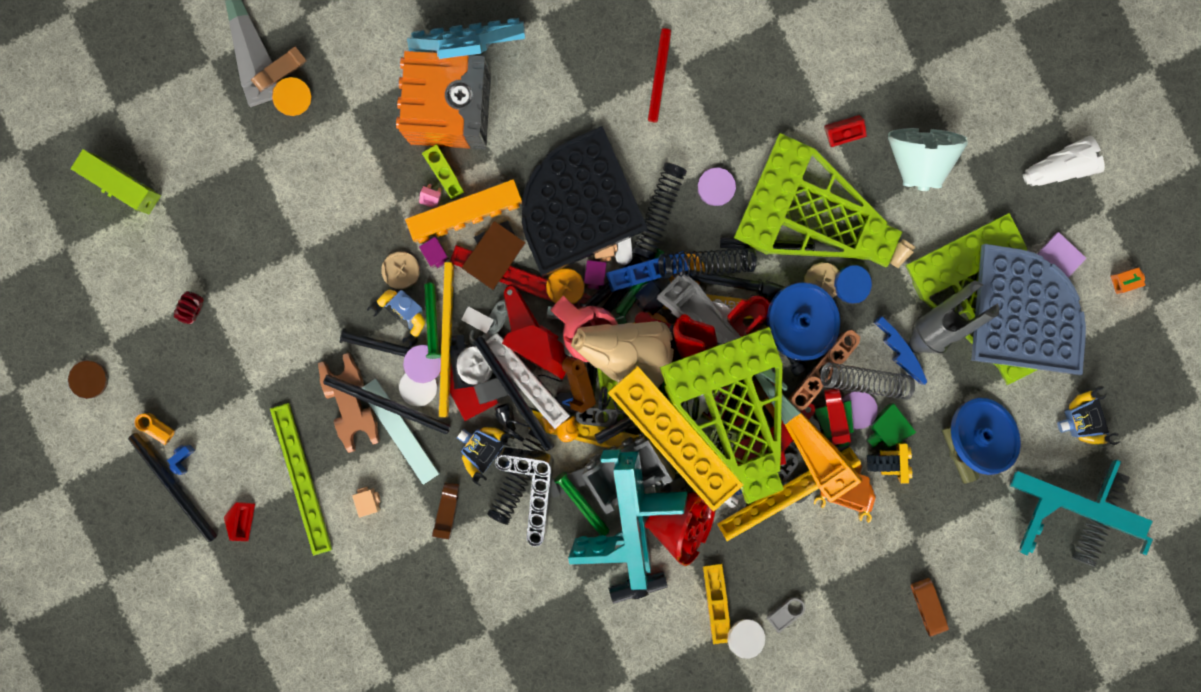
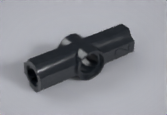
(623, 590)

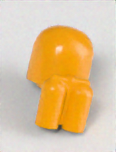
(565, 431)

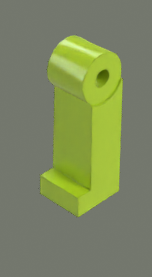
(443, 171)

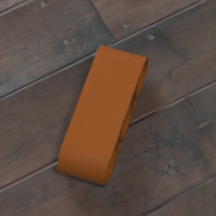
(929, 607)

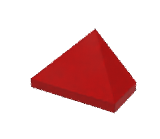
(239, 521)

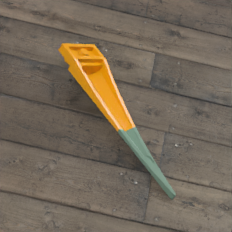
(826, 463)

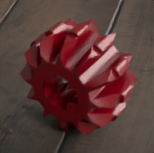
(188, 307)

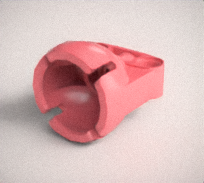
(576, 318)

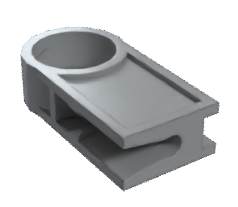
(782, 617)

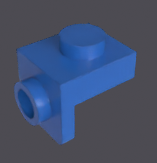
(180, 454)

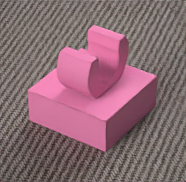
(430, 197)

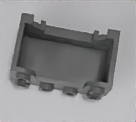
(601, 475)

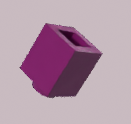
(434, 253)
(595, 274)

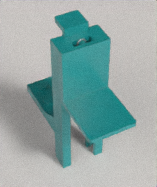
(1053, 497)
(633, 507)

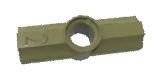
(966, 473)

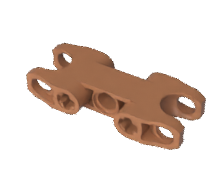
(843, 351)
(350, 407)

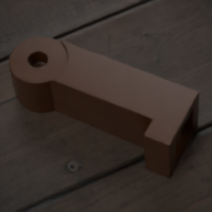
(579, 384)
(446, 511)

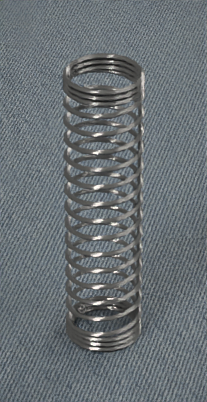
(835, 375)
(1077, 555)

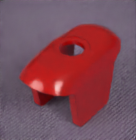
(755, 307)
(695, 336)

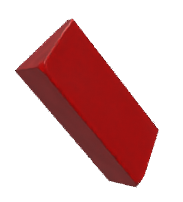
(845, 131)

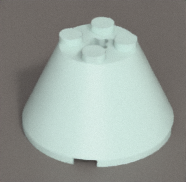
(926, 157)

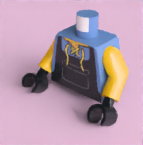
(404, 310)
(1087, 420)
(481, 449)

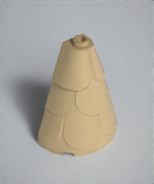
(625, 346)

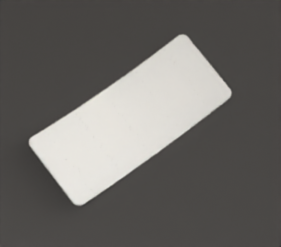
(477, 319)

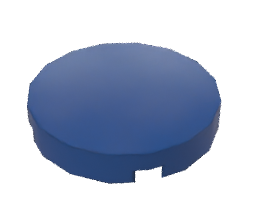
(853, 284)

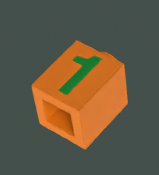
(1128, 280)

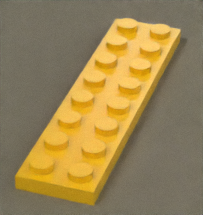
(675, 438)

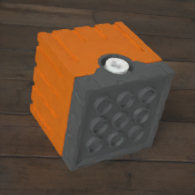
(444, 100)

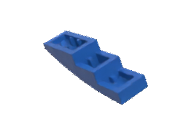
(639, 273)
(904, 356)

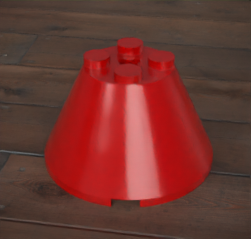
(683, 532)

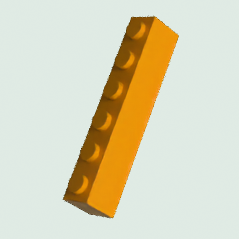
(463, 211)

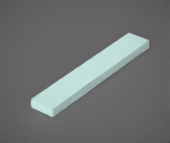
(403, 437)

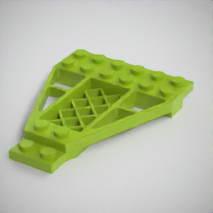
(778, 188)
(960, 260)
(725, 366)

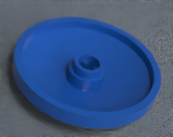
(803, 321)
(985, 436)

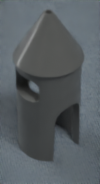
(945, 325)

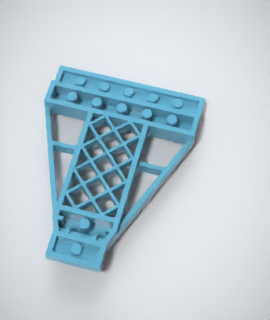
(465, 41)

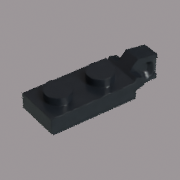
(457, 347)

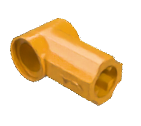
(155, 429)

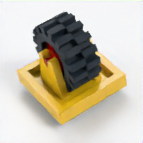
(892, 462)

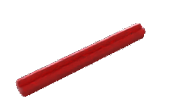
(659, 75)

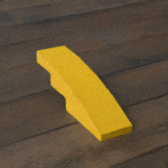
(717, 603)

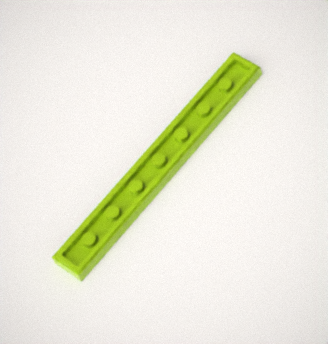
(301, 479)

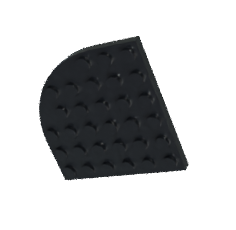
(578, 203)

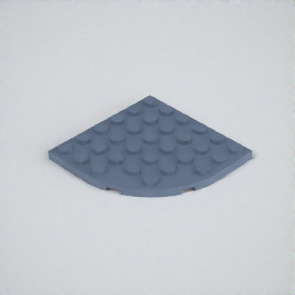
(1037, 317)

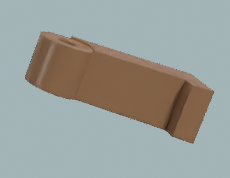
(279, 69)

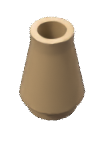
(902, 253)

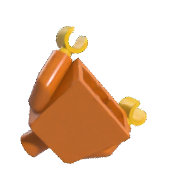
(858, 498)

